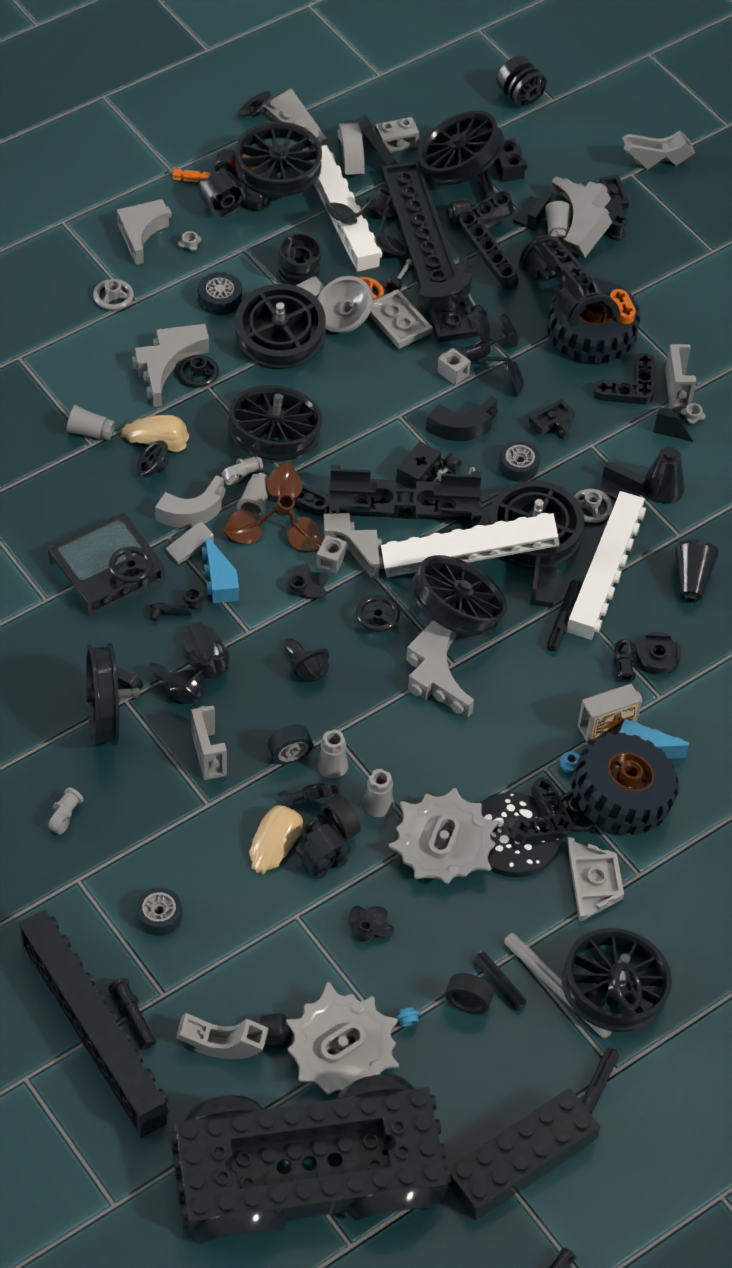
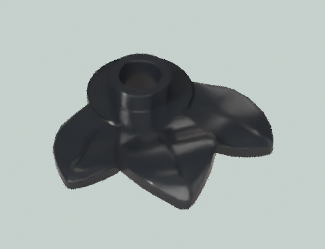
(307, 582)
(370, 923)

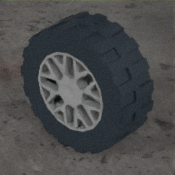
(219, 293)

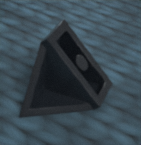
(670, 424)

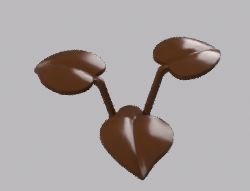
(286, 485)

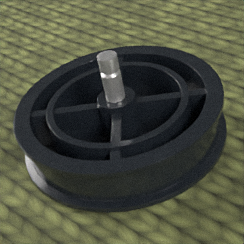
(280, 326)
(538, 497)

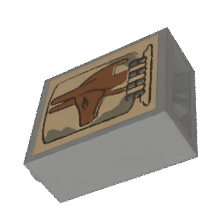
(607, 711)

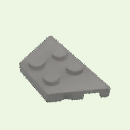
(594, 878)

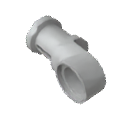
(235, 473)
(64, 808)

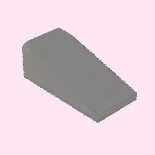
(190, 543)

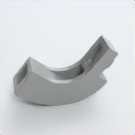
(352, 148)
(189, 512)
(220, 1041)

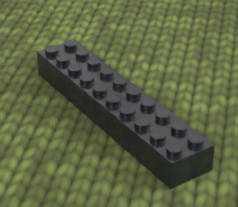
(94, 1023)

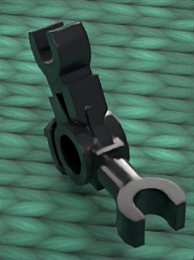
(310, 793)

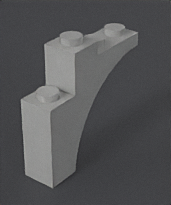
(589, 214)
(168, 352)
(432, 673)

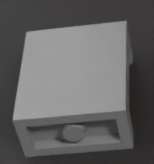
(679, 387)
(211, 757)

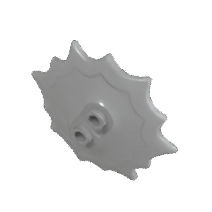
(426, 839)
(327, 1027)

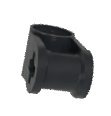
(619, 220)

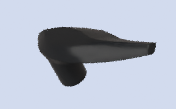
(166, 608)

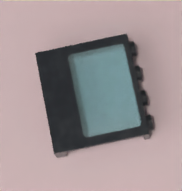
(86, 562)

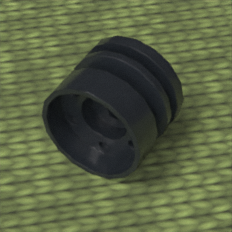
(521, 81)
(299, 258)

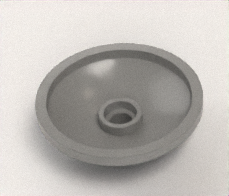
(340, 297)

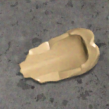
(155, 428)
(275, 838)

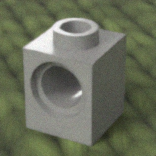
(453, 366)
(331, 554)

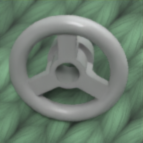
(113, 292)
(591, 502)

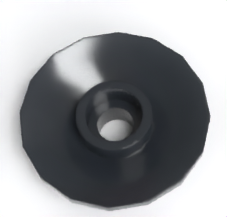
(255, 105)

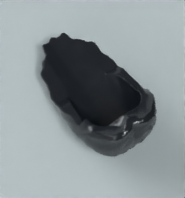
(206, 650)

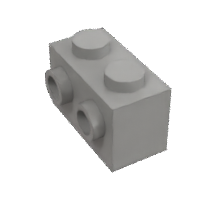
(398, 134)

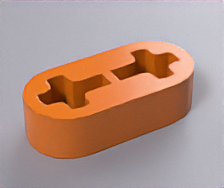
(626, 306)

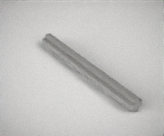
(543, 971)

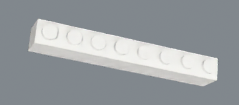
(356, 238)
(472, 544)
(605, 566)

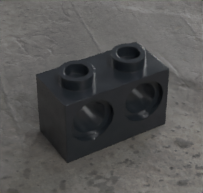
(510, 162)

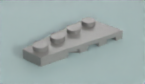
(290, 109)

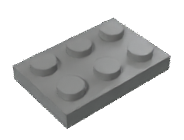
(399, 319)

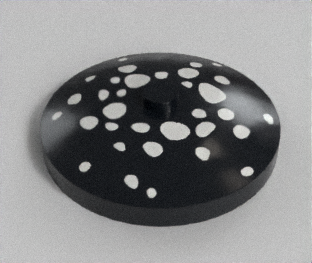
(508, 856)

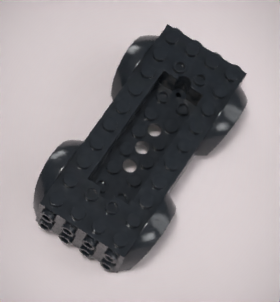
(376, 1125)

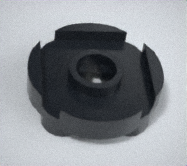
(654, 663)

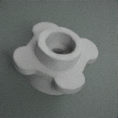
(189, 240)
(693, 413)

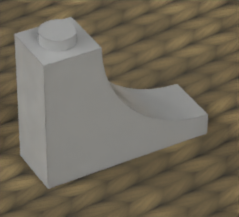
(140, 222)

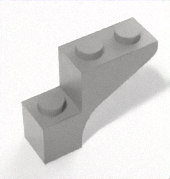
(651, 150)
(361, 543)

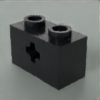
(418, 465)

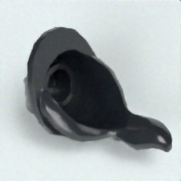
(308, 665)
(184, 686)

